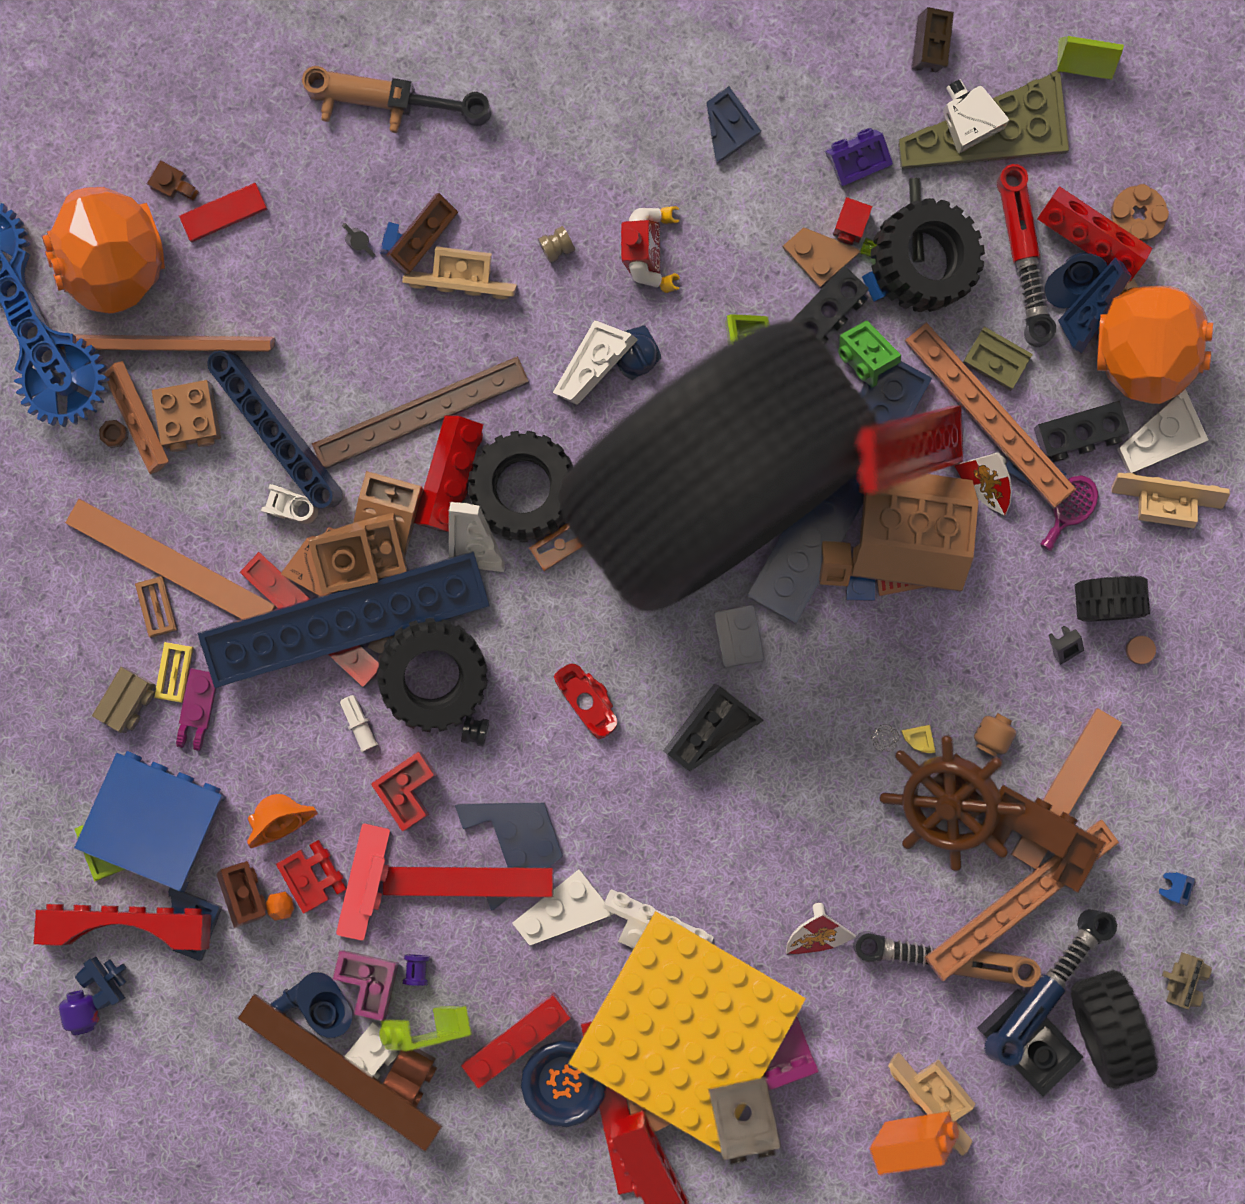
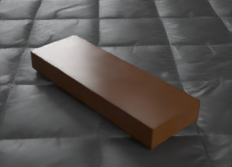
(422, 233)

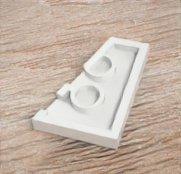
(592, 361)

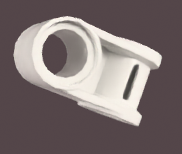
(285, 504)

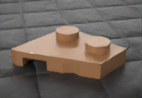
(819, 255)

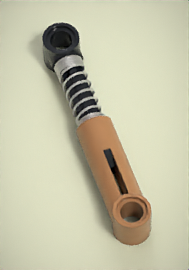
(888, 949)

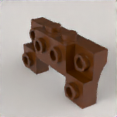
(1053, 833)

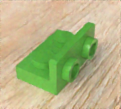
(867, 352)

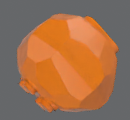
(104, 249)
(1153, 342)

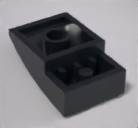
(1046, 1055)

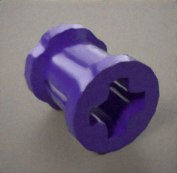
(416, 970)

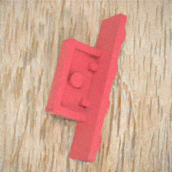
(363, 882)

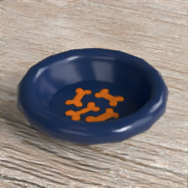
(558, 1090)

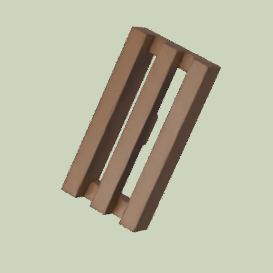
(166, 602)

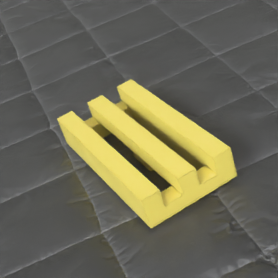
(184, 674)

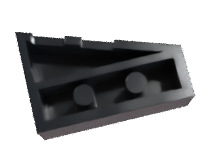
(710, 727)

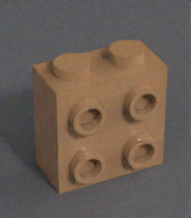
(186, 415)

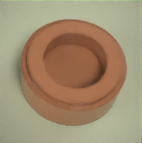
(1140, 650)

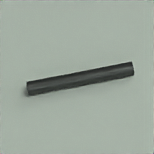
(917, 237)

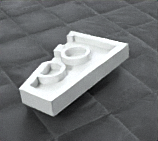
(1164, 435)
(471, 533)
(572, 906)

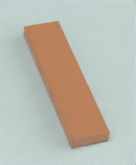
(136, 417)

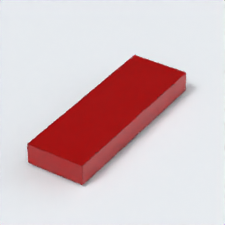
(223, 212)

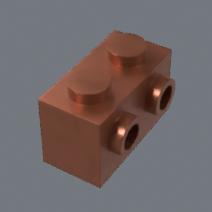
(241, 894)

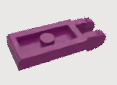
(196, 707)

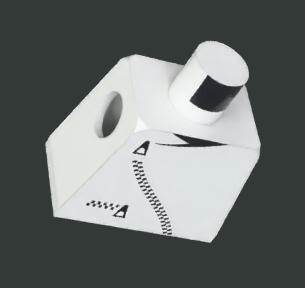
(972, 115)

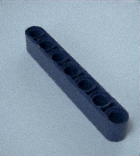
(263, 424)

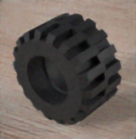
(1112, 598)

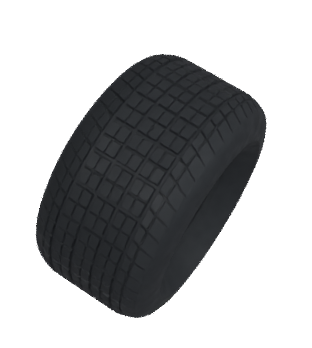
(716, 464)

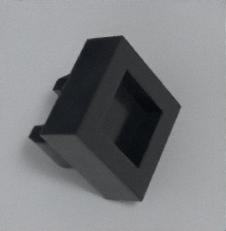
(1066, 646)

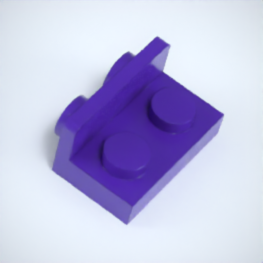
(859, 156)

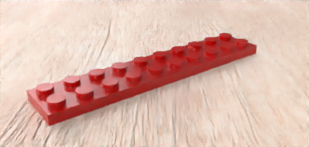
(910, 447)

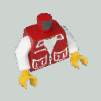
(642, 246)

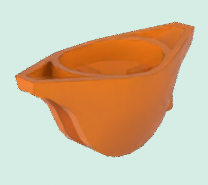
(276, 818)

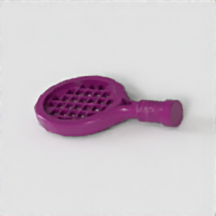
(1054, 533)

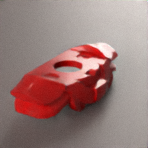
(573, 682)

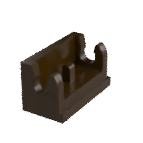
(932, 39)

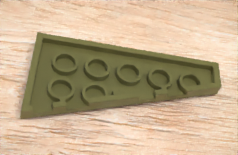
(1033, 130)

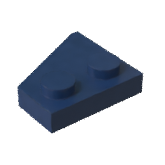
(729, 124)

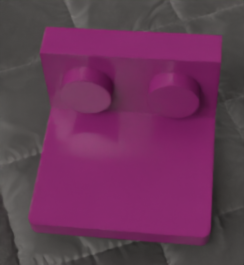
(791, 1059)

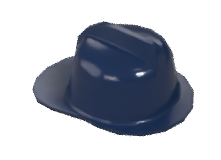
(1072, 279)
(641, 356)
(323, 1005)

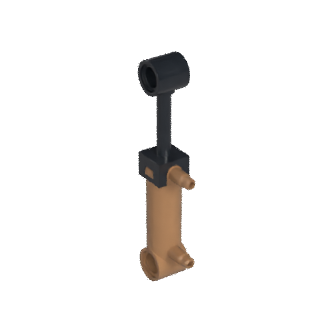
(392, 95)

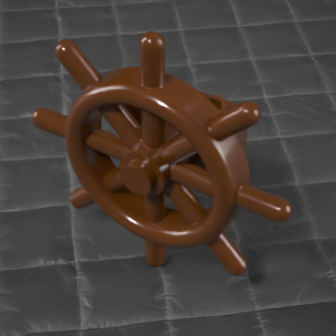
(960, 793)

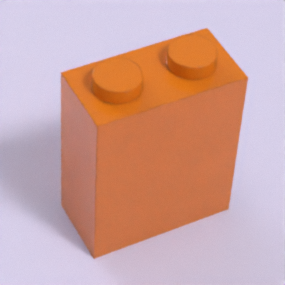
(914, 1142)

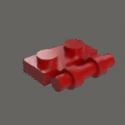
(303, 881)

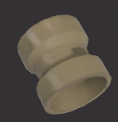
(556, 244)

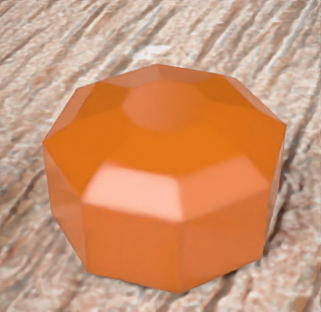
(280, 906)

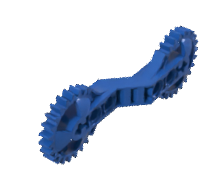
(24, 314)

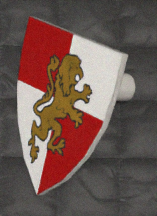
(990, 480)
(818, 934)

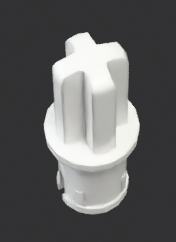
(358, 723)

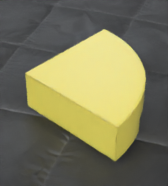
(920, 738)

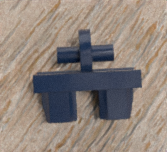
(109, 990)

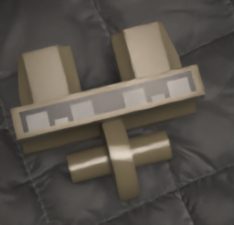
(1184, 981)

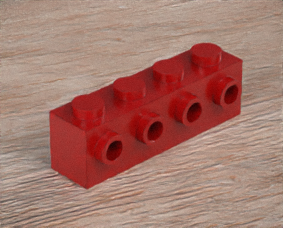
(448, 471)
(645, 1161)

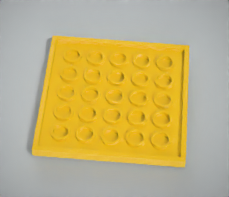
(685, 1024)

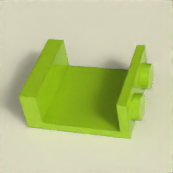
(450, 1024)

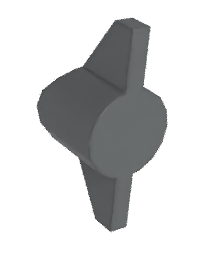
(357, 239)

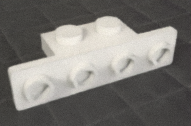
(638, 917)

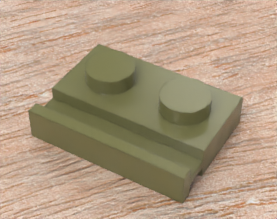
(997, 358)

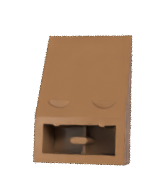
(388, 495)

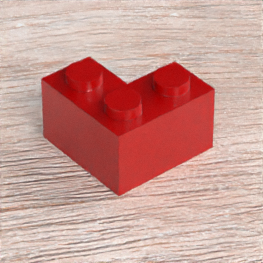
(398, 787)

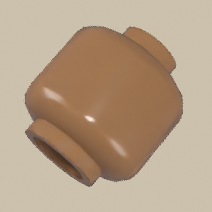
(995, 734)

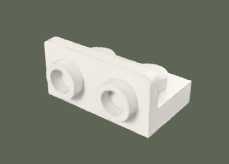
(370, 1052)

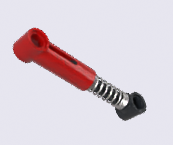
(1025, 251)

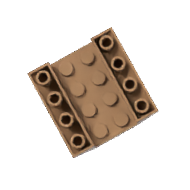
(918, 533)

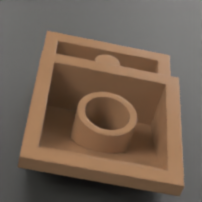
(358, 554)

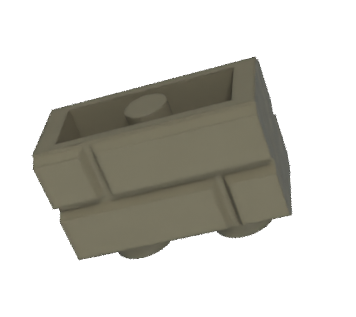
(124, 700)

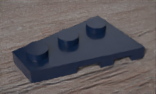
(1084, 315)

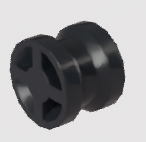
(475, 731)

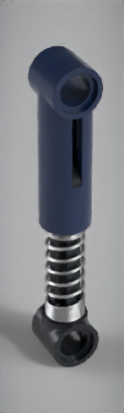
(1048, 990)

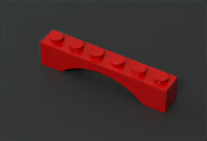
(177, 930)

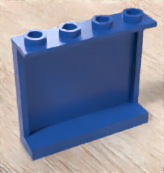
(149, 820)

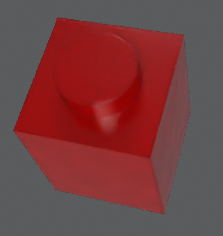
(852, 221)

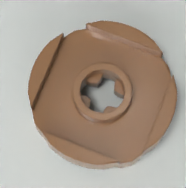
(1140, 197)

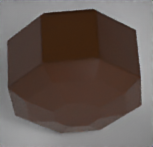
(113, 433)

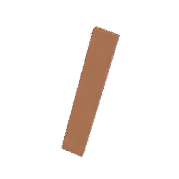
(1072, 777)

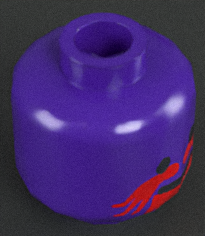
(78, 1013)

